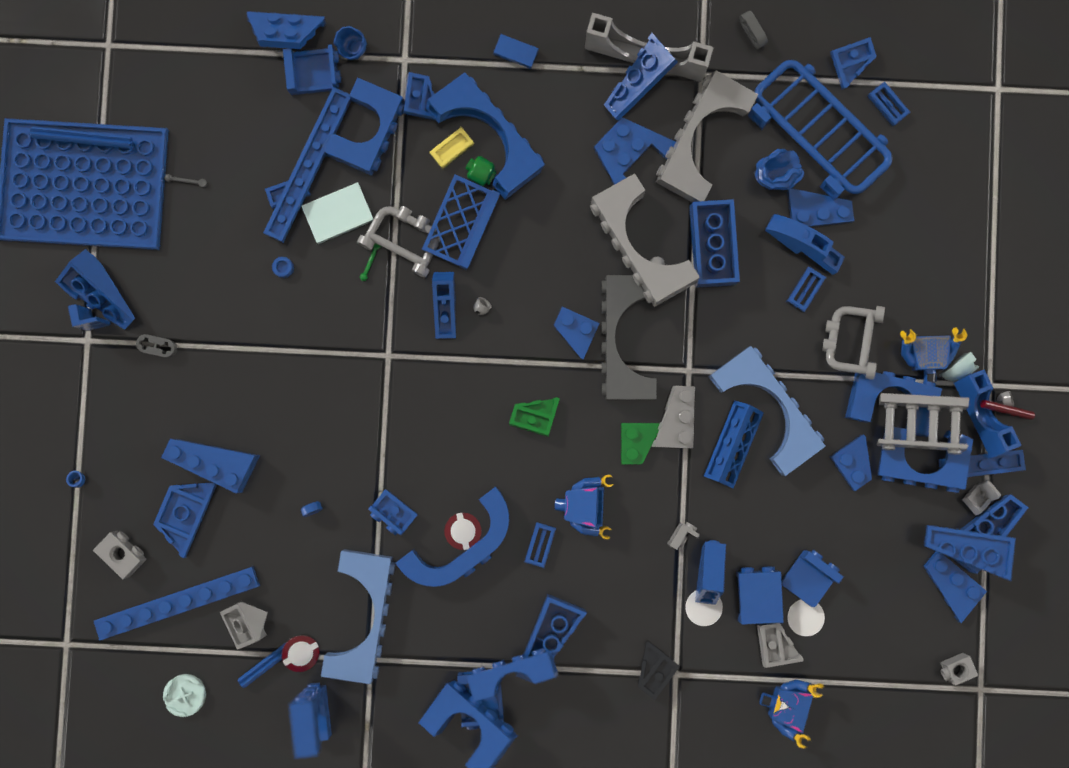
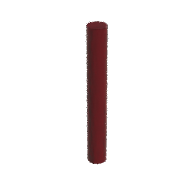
(1007, 409)

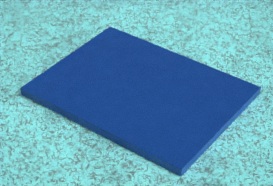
(82, 190)

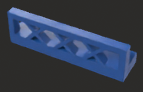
(731, 442)

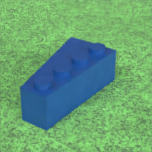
(219, 465)
(995, 520)
(553, 627)

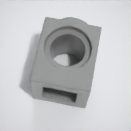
(967, 669)

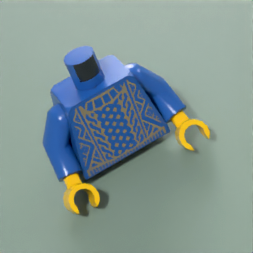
(930, 352)

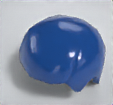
(350, 43)

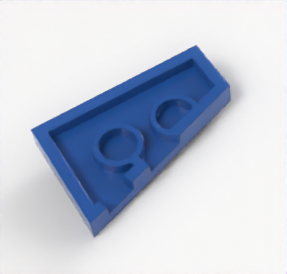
(818, 209)
(956, 586)

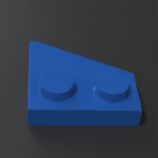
(852, 60)
(416, 95)
(576, 330)
(854, 463)

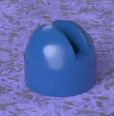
(74, 476)

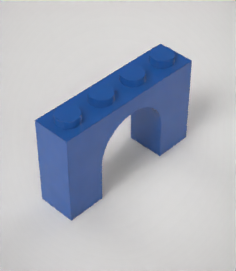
(366, 155)
(866, 391)
(951, 475)
(310, 720)
(495, 734)

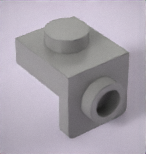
(981, 496)

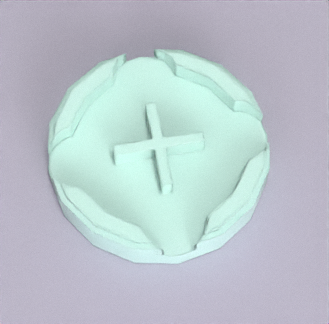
(184, 695)

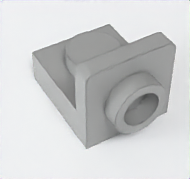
(679, 538)

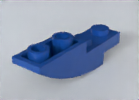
(803, 238)

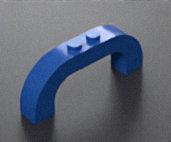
(428, 575)

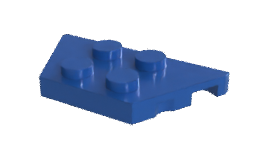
(284, 29)
(182, 513)

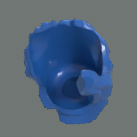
(779, 170)

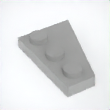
(678, 421)

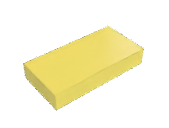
(451, 147)

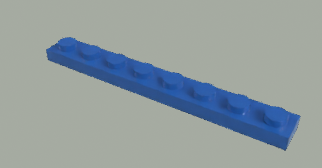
(307, 165)
(176, 603)

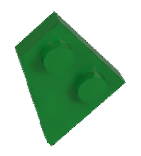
(535, 416)
(637, 441)

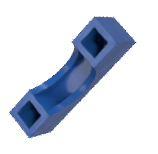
(995, 436)
(537, 667)

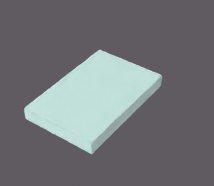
(337, 213)

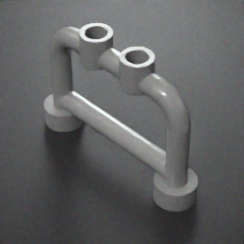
(404, 215)
(832, 328)

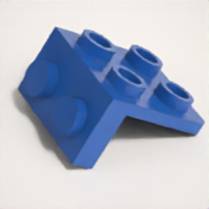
(811, 577)

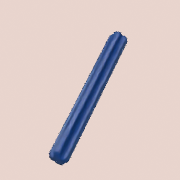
(81, 137)

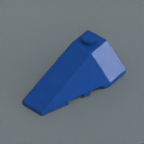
(88, 280)

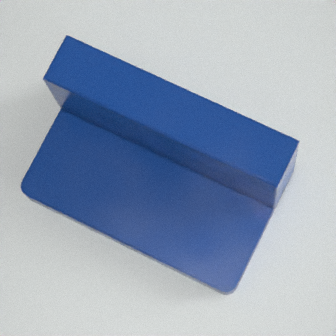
(83, 319)

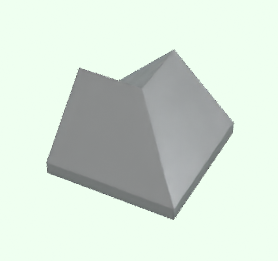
(244, 624)

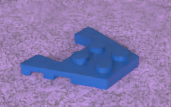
(625, 145)

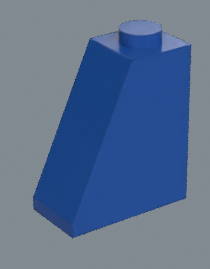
(711, 573)

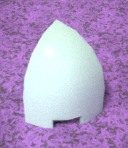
(960, 368)

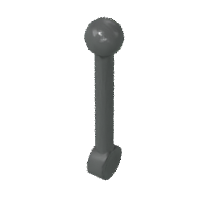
(202, 182)

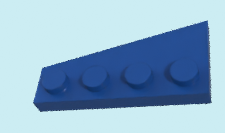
(979, 550)

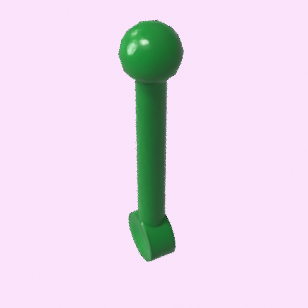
(364, 276)

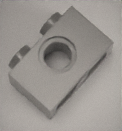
(108, 552)

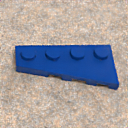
(647, 70)

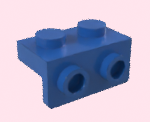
(392, 512)

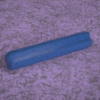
(261, 667)

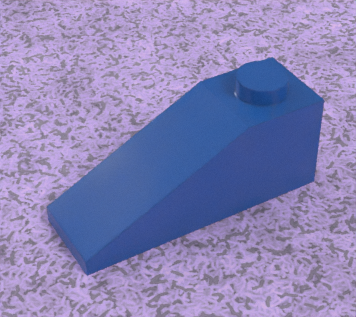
(444, 304)

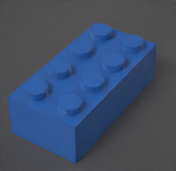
(714, 243)

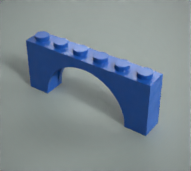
(466, 99)

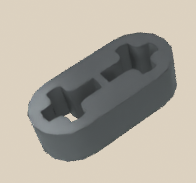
(753, 29)
(157, 342)

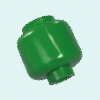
(480, 171)

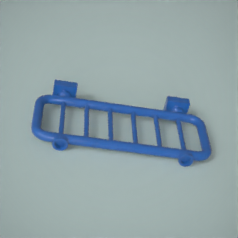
(835, 182)

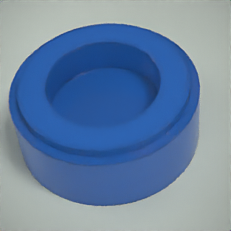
(283, 267)
(311, 509)

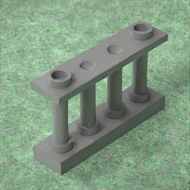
(912, 404)

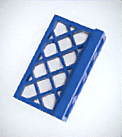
(478, 227)

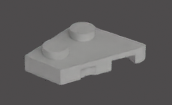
(776, 646)

